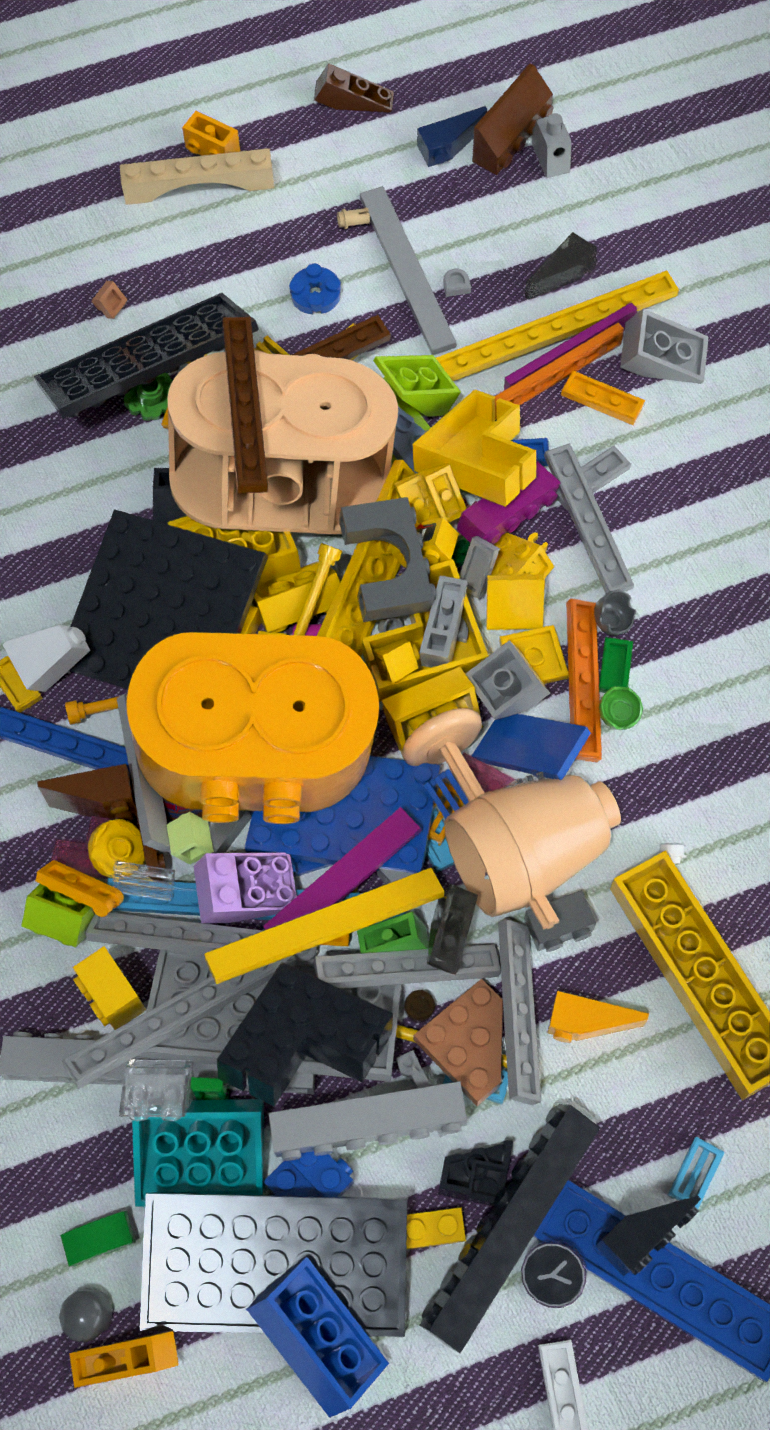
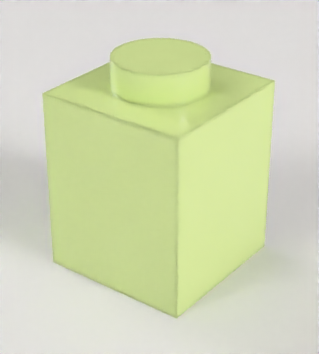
(189, 837)

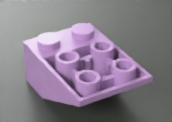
(243, 885)

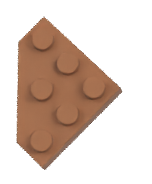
(468, 1041)

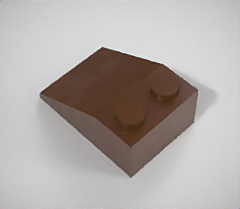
(93, 793)

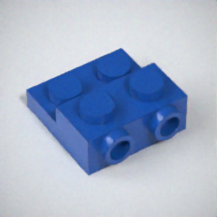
(311, 1177)

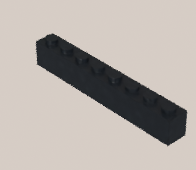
(509, 1227)

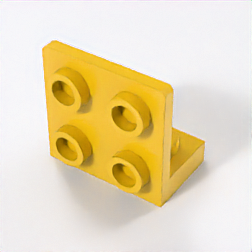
(520, 557)

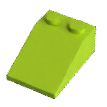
(420, 382)

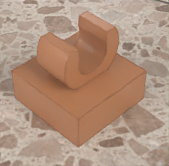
(109, 299)

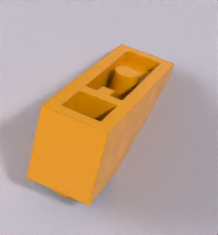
(586, 1018)
(124, 1359)

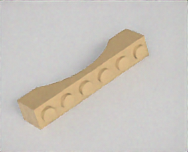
(243, 169)

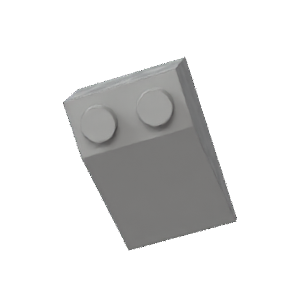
(663, 349)

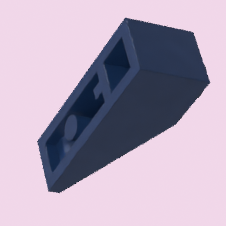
(447, 137)

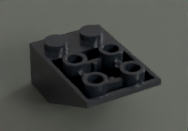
(637, 1234)

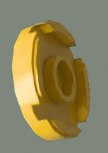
(115, 842)

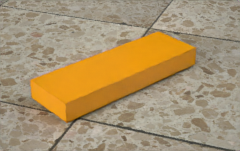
(603, 397)

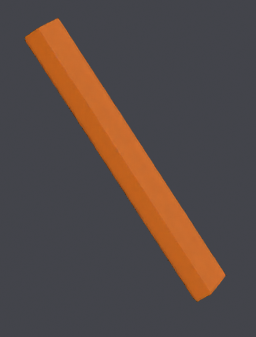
(563, 366)
(584, 675)

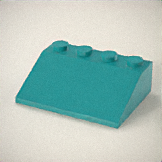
(206, 1152)

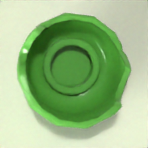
(620, 708)

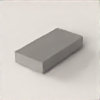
(477, 565)

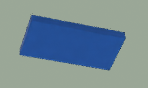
(532, 745)

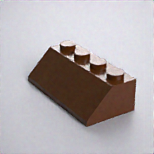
(511, 120)

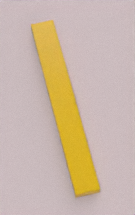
(323, 925)

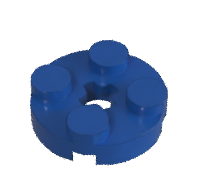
(313, 277)

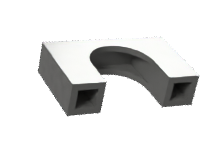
(393, 523)

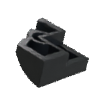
(476, 1174)

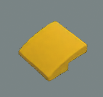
(432, 494)

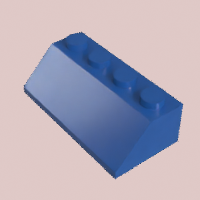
(318, 1337)

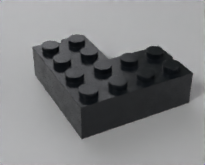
(297, 1020)

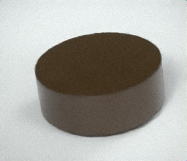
(419, 1006)

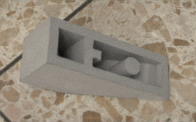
(443, 622)

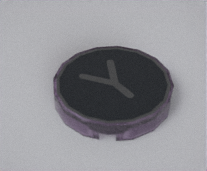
(554, 1273)

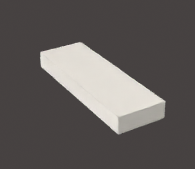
(562, 1386)

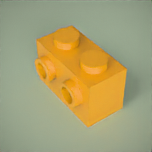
(208, 136)

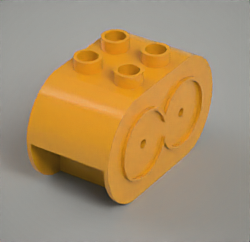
(252, 723)

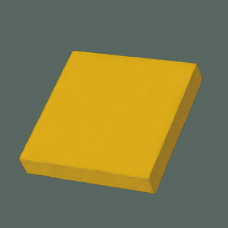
(515, 602)
(541, 651)

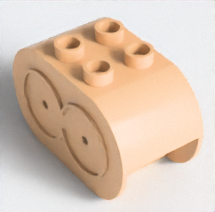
(323, 439)

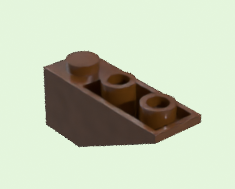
(351, 92)

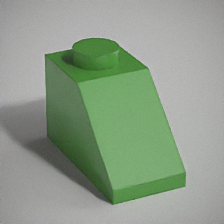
(395, 934)

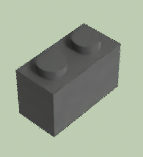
(574, 922)

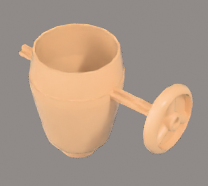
(522, 835)

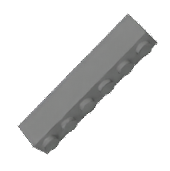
(368, 1120)

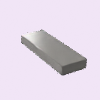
(602, 470)

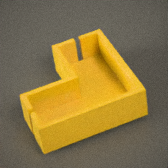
(479, 448)
(465, 655)

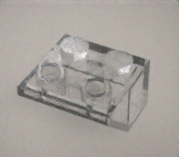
(156, 1089)

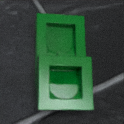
(97, 1238)

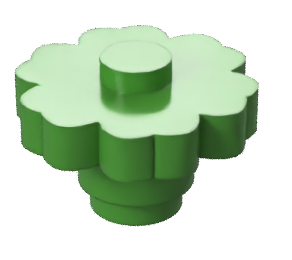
(150, 398)

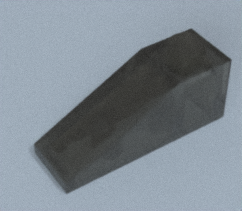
(563, 267)
(450, 928)

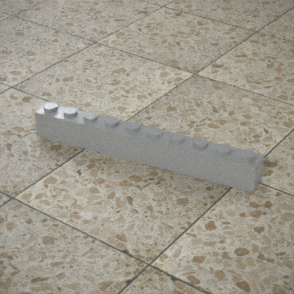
(41, 1060)

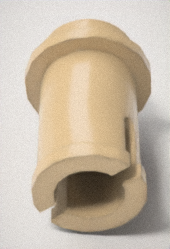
(353, 217)

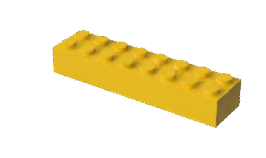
(699, 970)

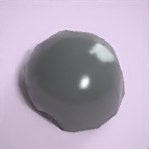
(614, 613)
(85, 1315)

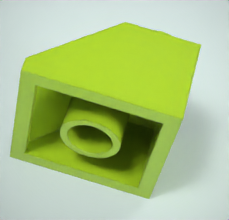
(56, 916)

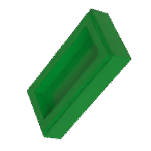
(615, 664)
(209, 1089)

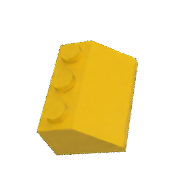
(283, 598)
(426, 700)

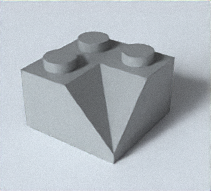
(507, 682)

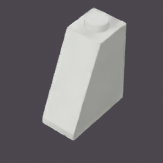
(46, 655)

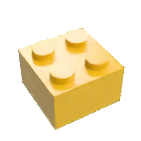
(112, 994)

